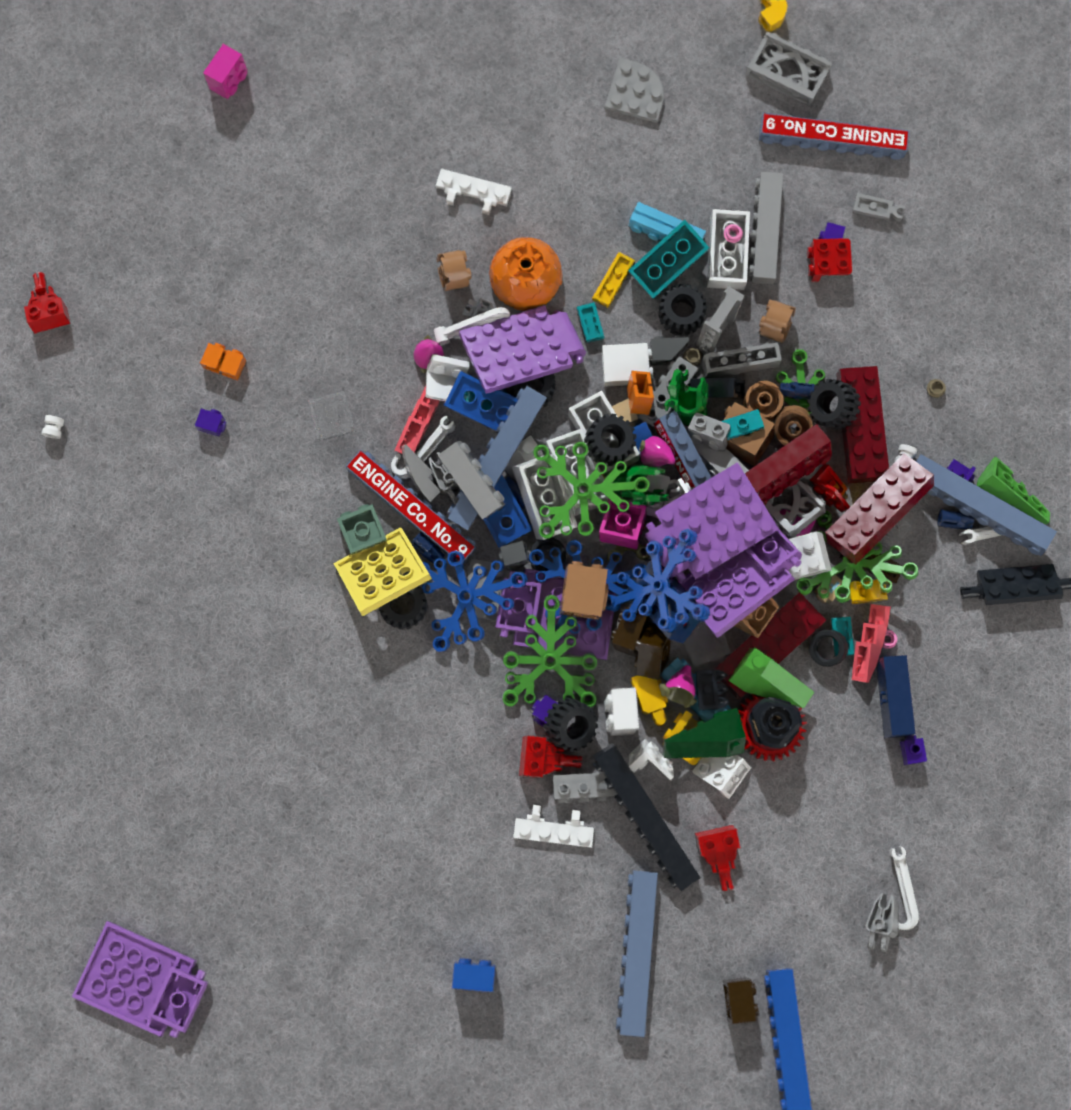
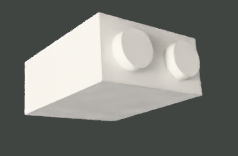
(622, 359)

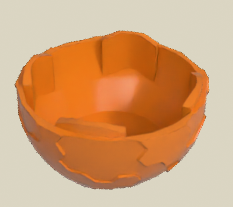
(522, 286)

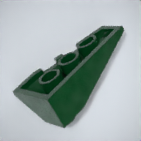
(714, 738)

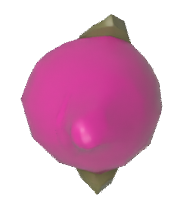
(424, 352)
(656, 452)
(680, 687)

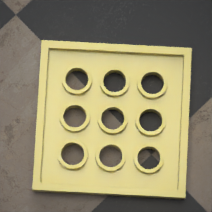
(383, 593)

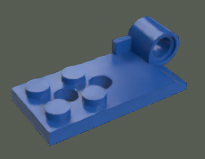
(490, 418)
(511, 509)

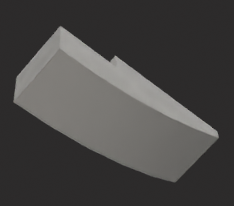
(419, 474)

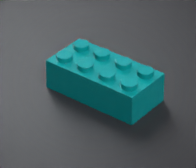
(669, 259)

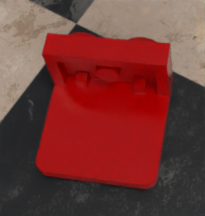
(829, 258)
(830, 487)

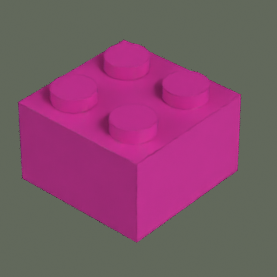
(225, 71)
(623, 527)

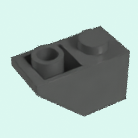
(667, 349)
(514, 555)

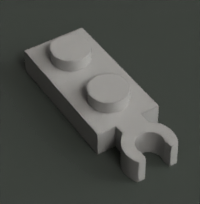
(876, 207)

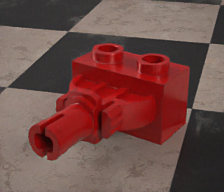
(45, 308)
(540, 757)
(719, 848)

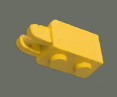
(650, 698)

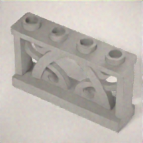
(791, 52)
(724, 315)
(785, 522)

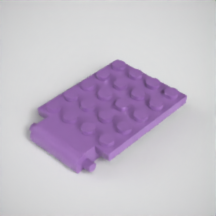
(522, 348)
(723, 515)
(745, 581)
(530, 601)
(141, 982)

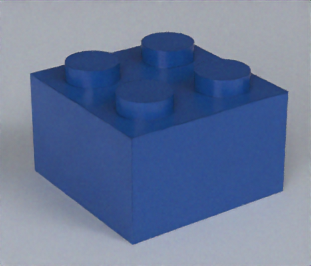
(473, 975)

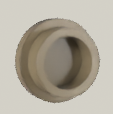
(693, 356)
(936, 388)

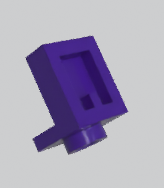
(961, 470)

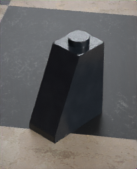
(722, 387)

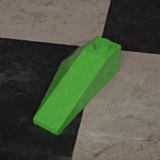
(998, 481)
(766, 678)

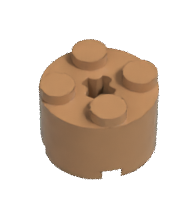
(453, 270)
(777, 321)
(770, 394)
(788, 416)

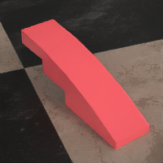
(417, 423)
(871, 644)

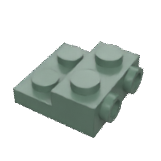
(361, 528)

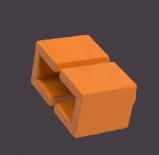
(226, 361)
(640, 392)

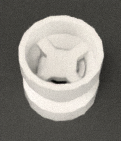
(52, 427)
(908, 450)

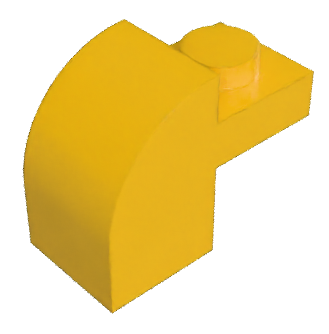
(773, 15)
(860, 595)

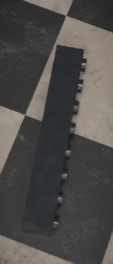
(646, 817)

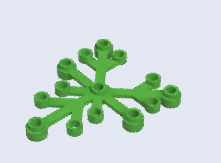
(605, 487)
(875, 565)
(526, 681)

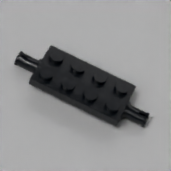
(1017, 585)

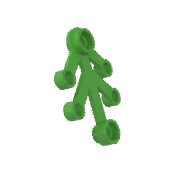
(800, 377)

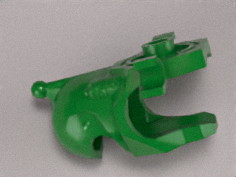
(685, 399)
(640, 498)

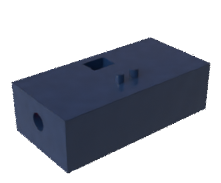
(681, 631)
(895, 696)

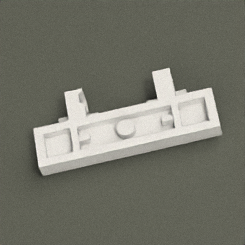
(486, 191)
(570, 833)

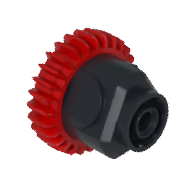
(771, 726)

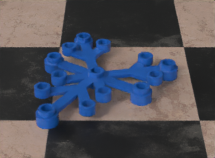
(676, 556)
(556, 569)
(488, 589)

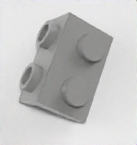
(709, 431)

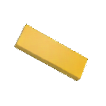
(613, 279)

